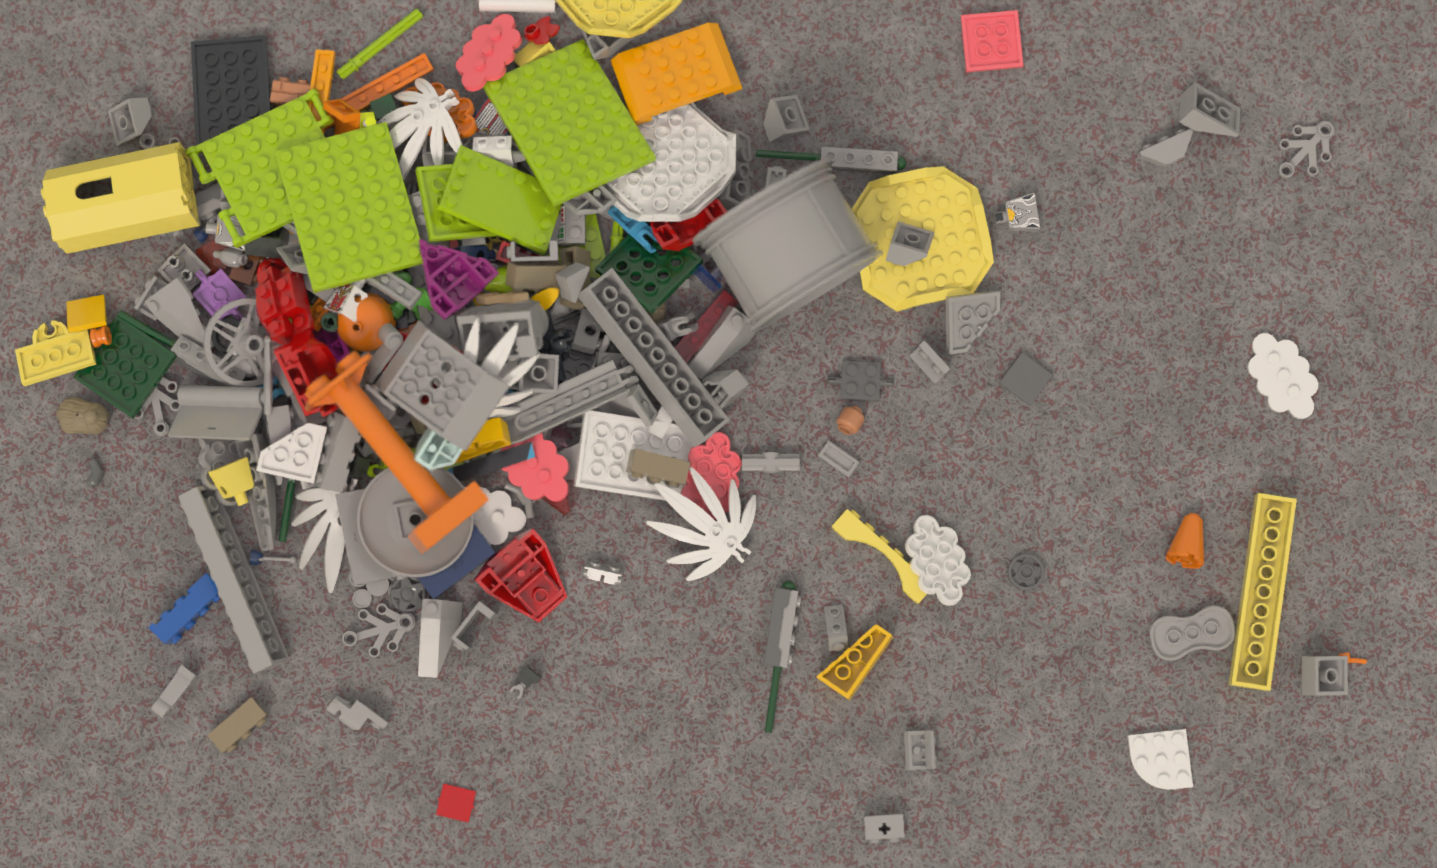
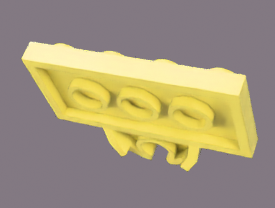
(54, 353)

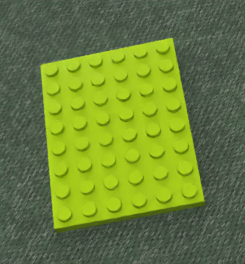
(569, 122)
(350, 207)

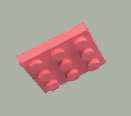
(991, 41)

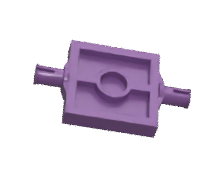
(216, 292)

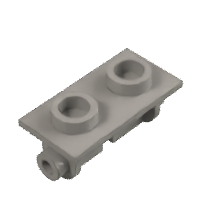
(595, 568)

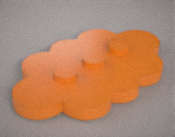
(460, 113)

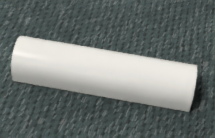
(535, 6)

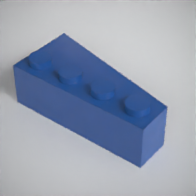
(186, 611)

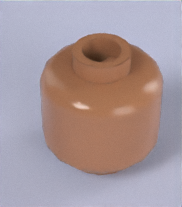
(850, 420)

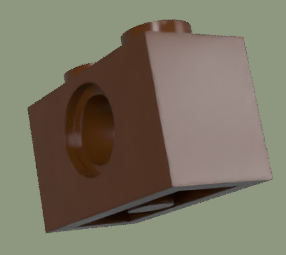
(244, 276)

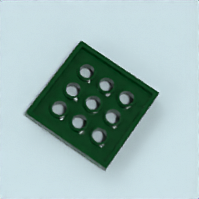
(649, 276)

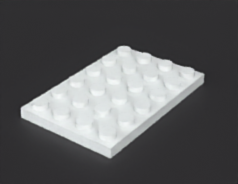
(606, 450)

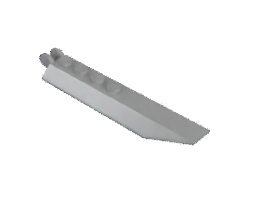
(572, 399)

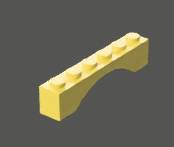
(852, 529)

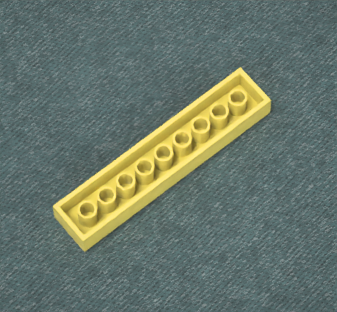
(1262, 592)

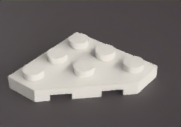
(294, 454)

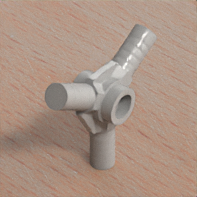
(525, 501)

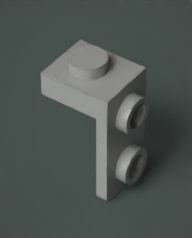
(836, 627)

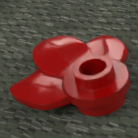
(541, 31)

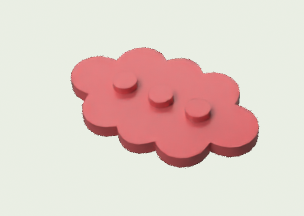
(488, 52)
(716, 466)
(541, 474)

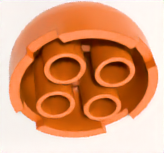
(371, 316)

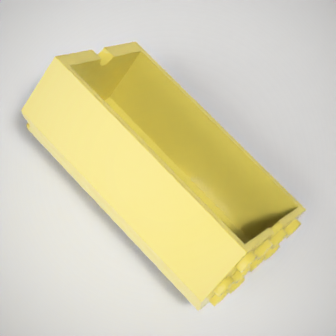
(148, 198)

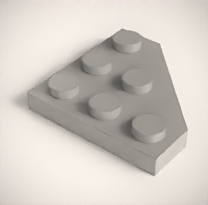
(968, 318)

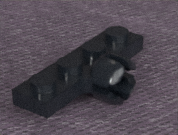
(555, 344)

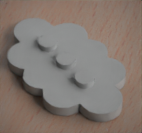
(214, 455)

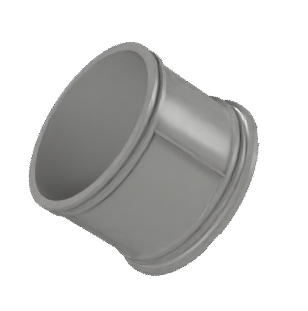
(788, 244)

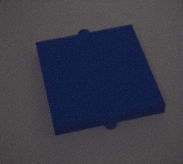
(707, 278)

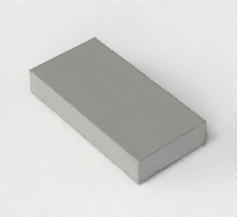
(838, 458)

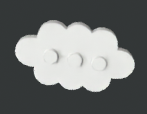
(1282, 376)
(498, 517)
(937, 560)

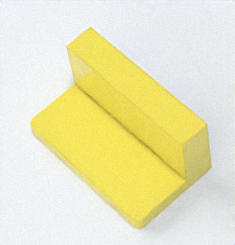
(532, 52)

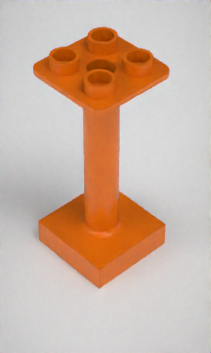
(441, 510)

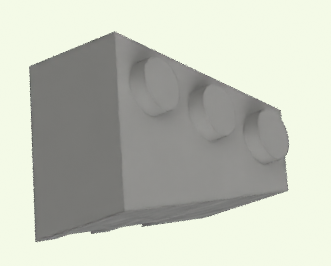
(725, 386)

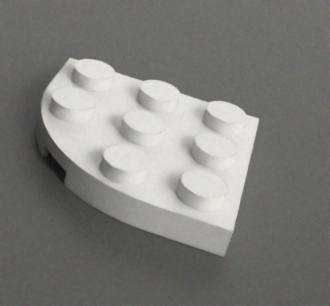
(1162, 758)

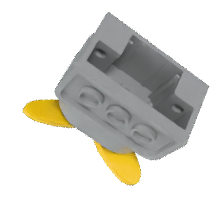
(498, 318)

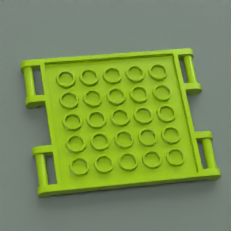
(248, 168)

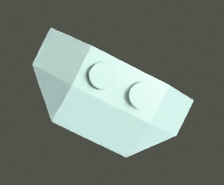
(435, 451)

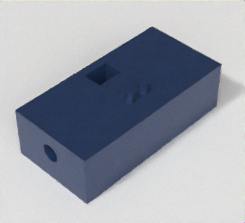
(475, 554)

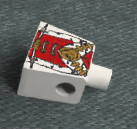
(343, 300)

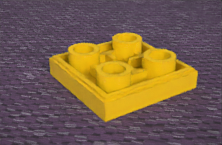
(86, 313)

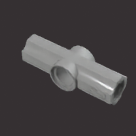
(770, 462)

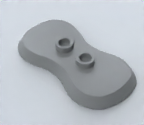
(1177, 636)

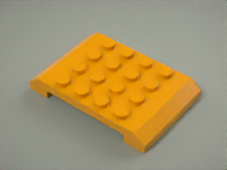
(675, 71)

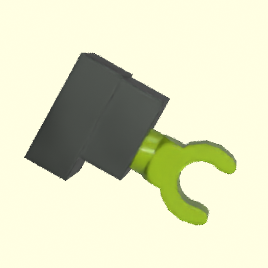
(361, 466)

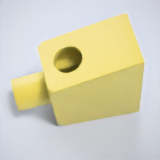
(233, 480)

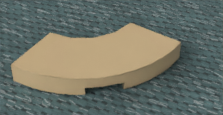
(495, 297)

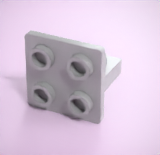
(385, 405)

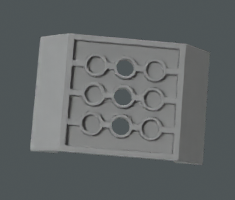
(465, 393)

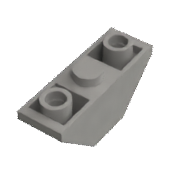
(1168, 149)

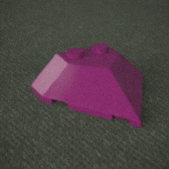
(453, 277)

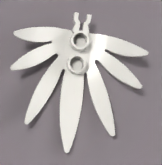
(427, 113)
(493, 365)
(719, 534)
(335, 539)

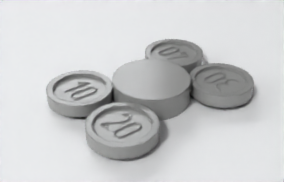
(363, 598)

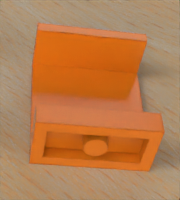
(346, 116)

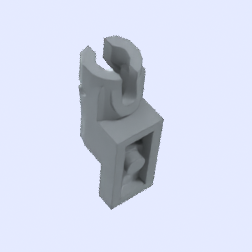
(671, 328)
(356, 715)

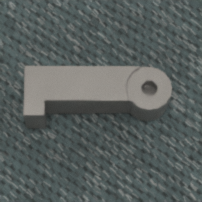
(174, 691)

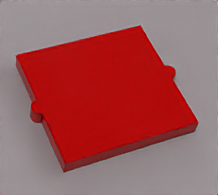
(456, 803)

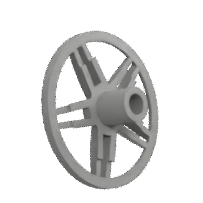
(247, 343)

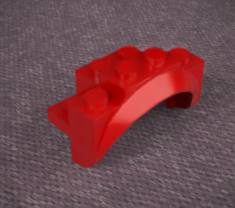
(283, 297)
(304, 363)

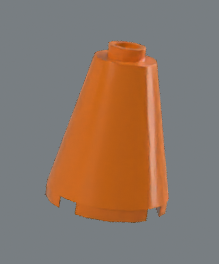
(1188, 543)

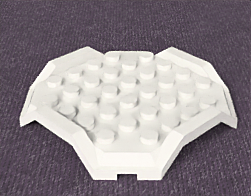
(689, 171)

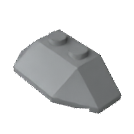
(591, 202)

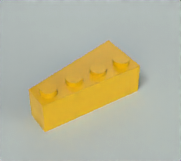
(491, 437)
(856, 662)

